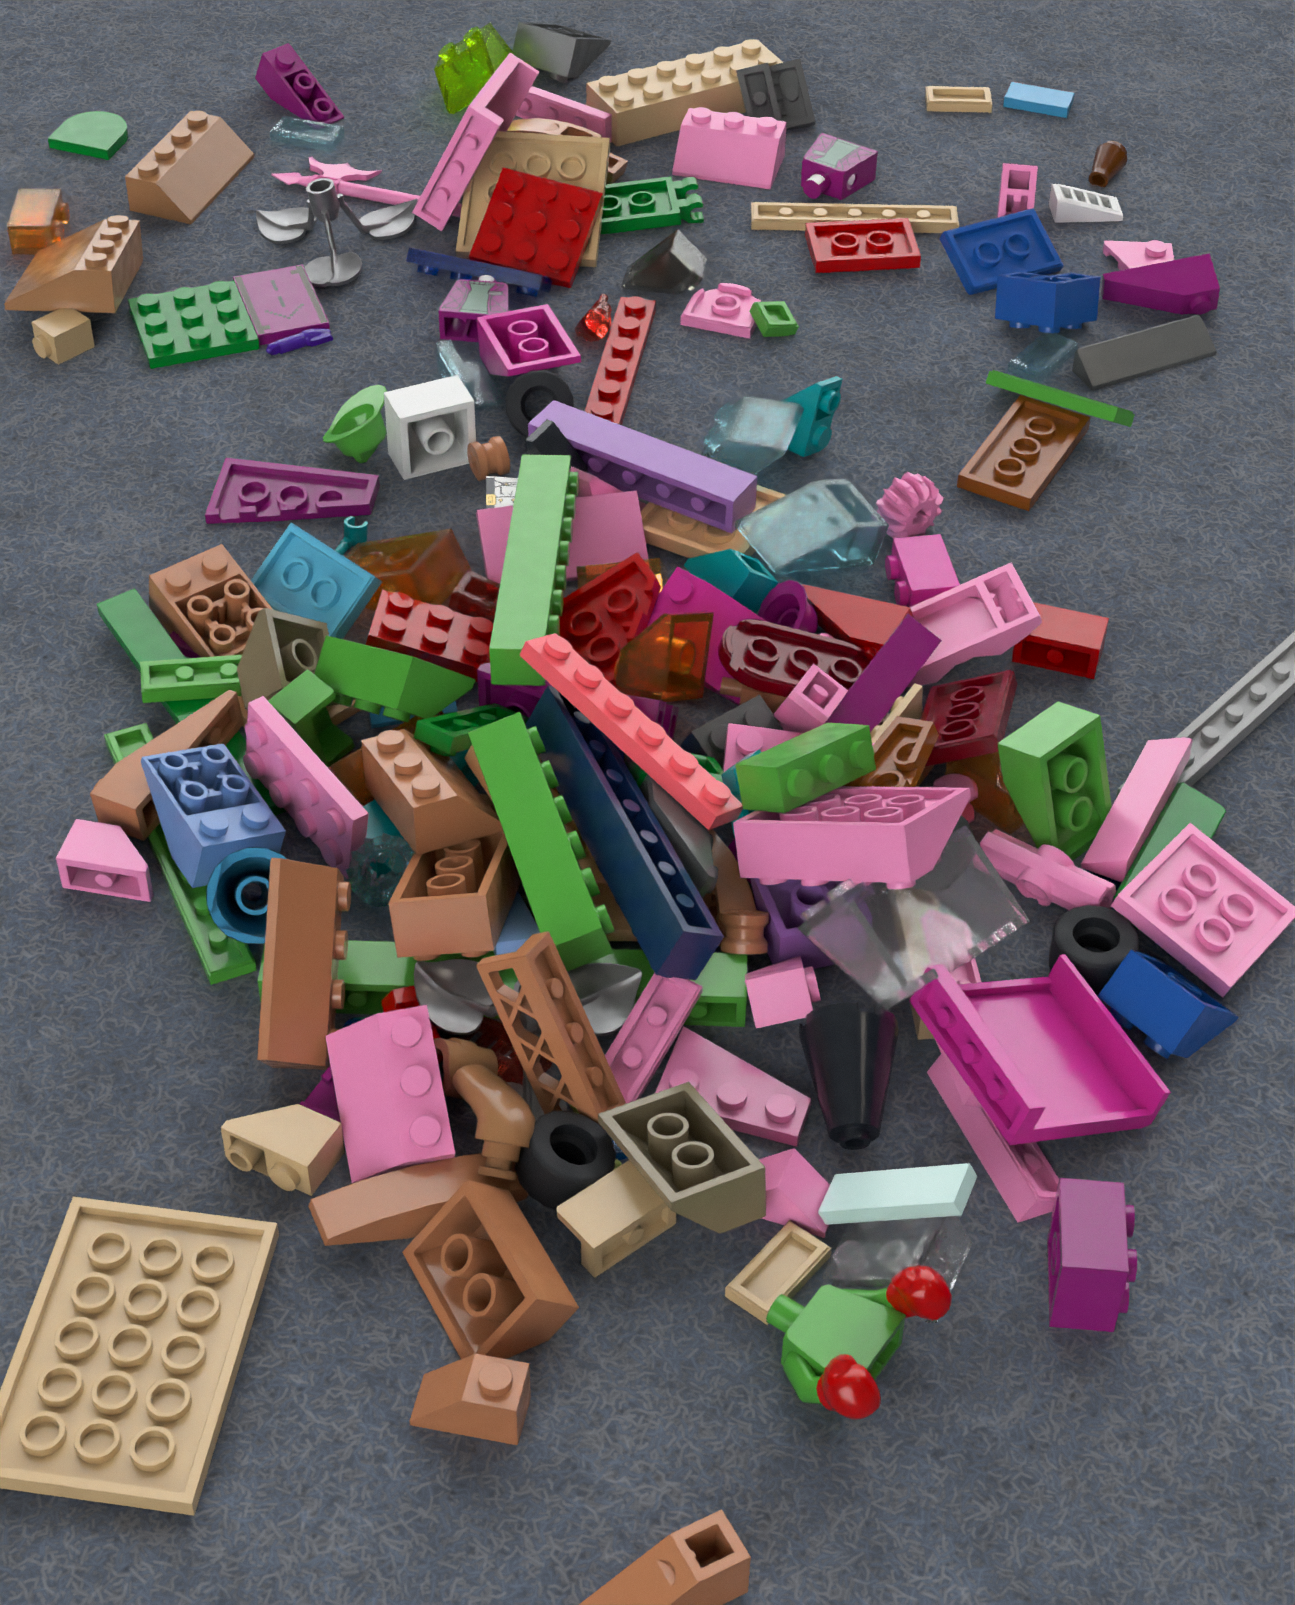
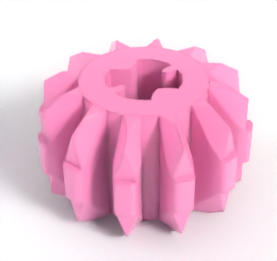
(910, 505)

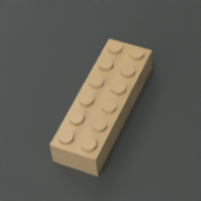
(658, 97)

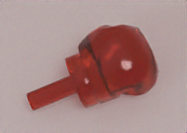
(596, 320)

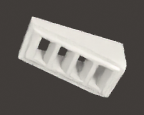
(1080, 205)

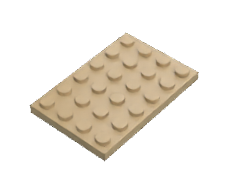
(131, 1354)

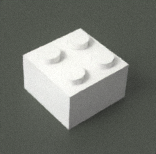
(429, 426)

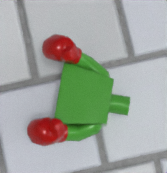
(849, 1335)

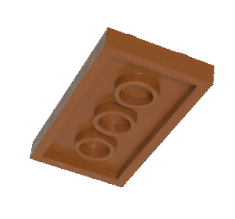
(1023, 452)

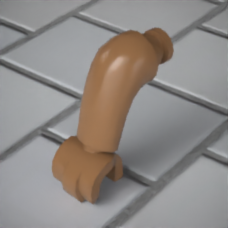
(501, 1113)

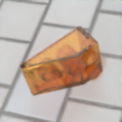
(417, 564)

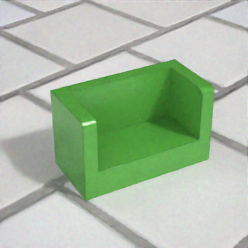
(305, 710)

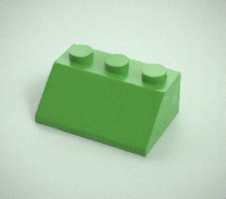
(387, 680)

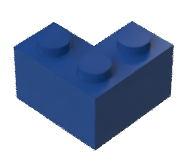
(1047, 300)

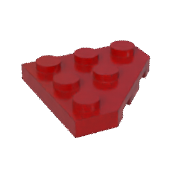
(609, 613)

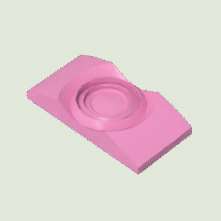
(975, 621)

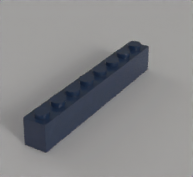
(626, 841)

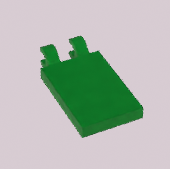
(649, 204)

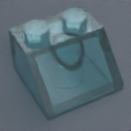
(752, 433)

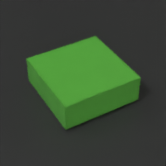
(773, 318)

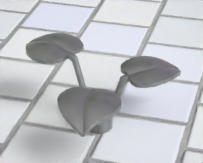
(324, 203)
(459, 1000)

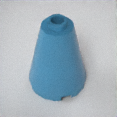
(225, 900)

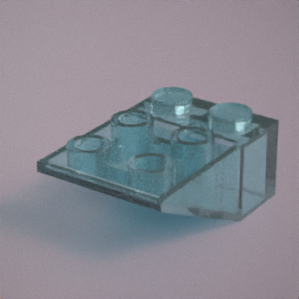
(816, 529)

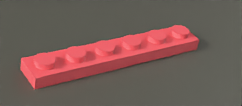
(632, 731)

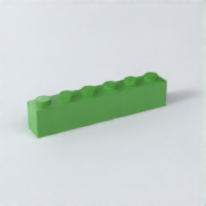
(539, 840)

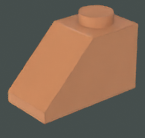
(475, 1398)

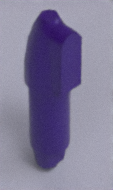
(308, 337)

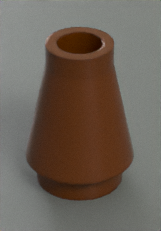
(1108, 161)

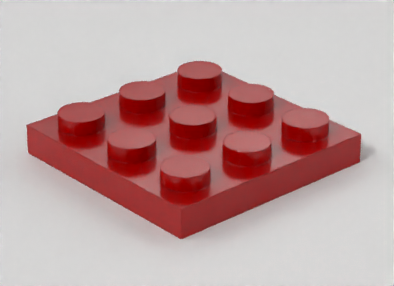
(537, 226)

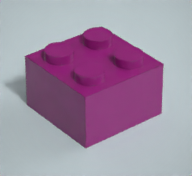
(1089, 1255)

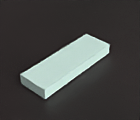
(898, 1194)

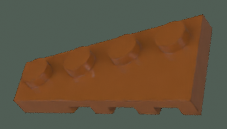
(900, 754)

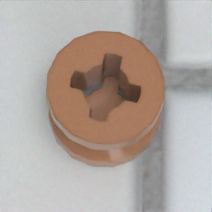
(488, 458)
(744, 931)

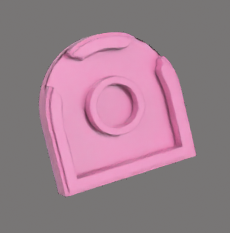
(722, 310)

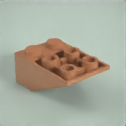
(207, 602)

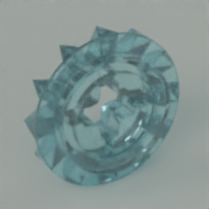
(362, 876)

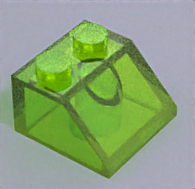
(469, 65)

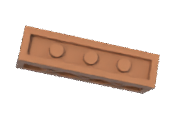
(565, 1028)

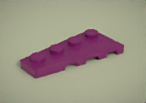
(288, 492)

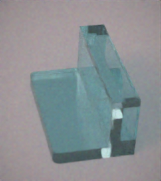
(471, 374)

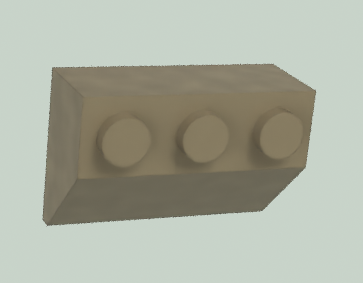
(690, 1157)

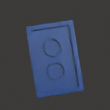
(1000, 247)

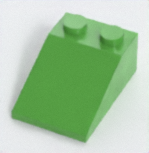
(1058, 777)

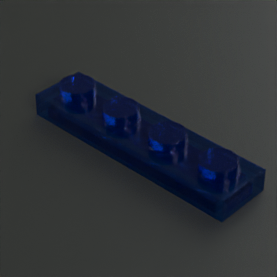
(460, 268)

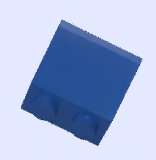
(1164, 1006)

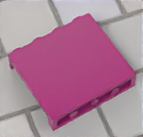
(1042, 1054)

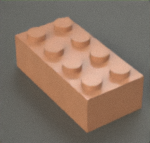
(454, 899)

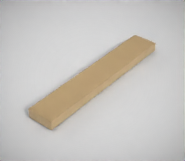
(795, 215)

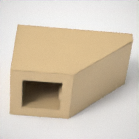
(286, 1144)

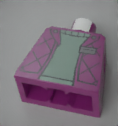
(837, 167)
(467, 302)

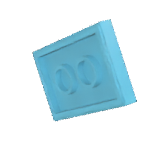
(314, 582)

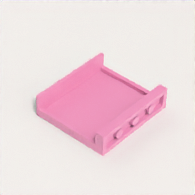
(485, 116)

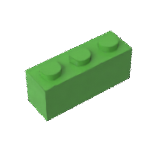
(805, 767)

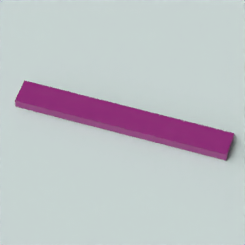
(883, 679)

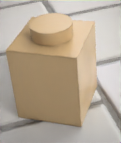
(62, 335)

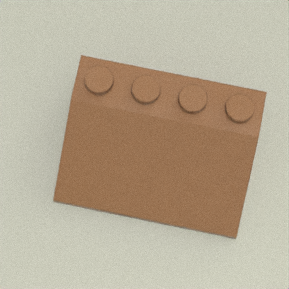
(82, 270)

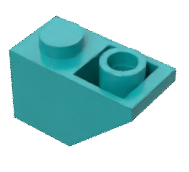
(814, 426)
(735, 575)

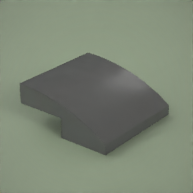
(777, 93)

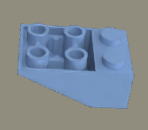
(208, 809)

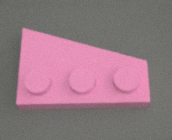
(737, 1090)

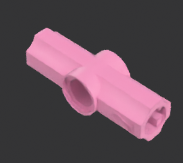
(1045, 873)

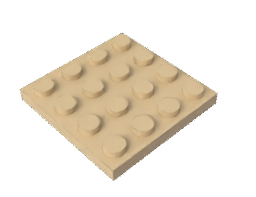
(561, 158)

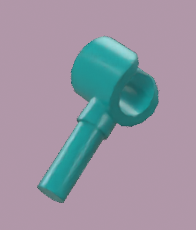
(352, 535)

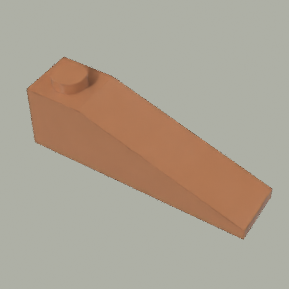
(124, 794)

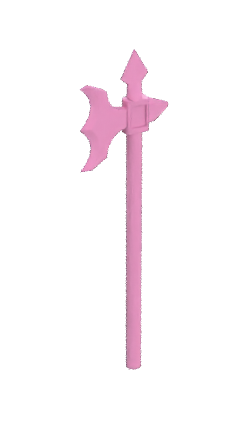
(342, 174)

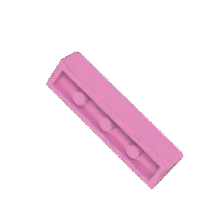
(1137, 807)
(1016, 1170)

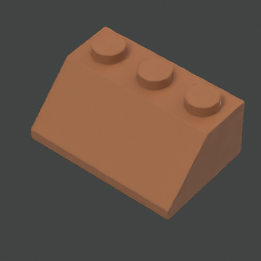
(424, 793)
(489, 1274)

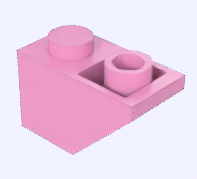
(781, 992)

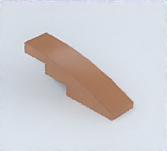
(399, 1201)

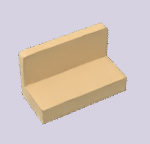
(615, 1217)

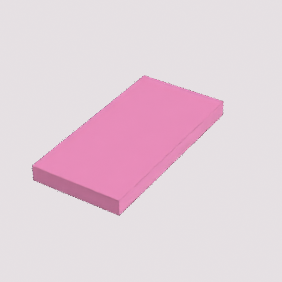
(604, 531)

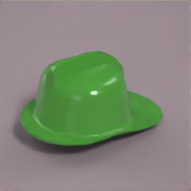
(359, 424)

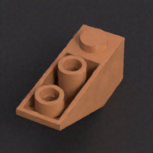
(688, 1567)

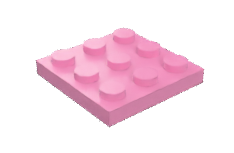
(1205, 909)

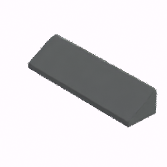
(1143, 352)

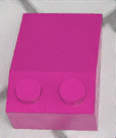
(524, 341)
(691, 594)

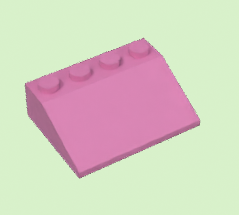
(851, 835)

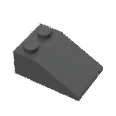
(557, 48)

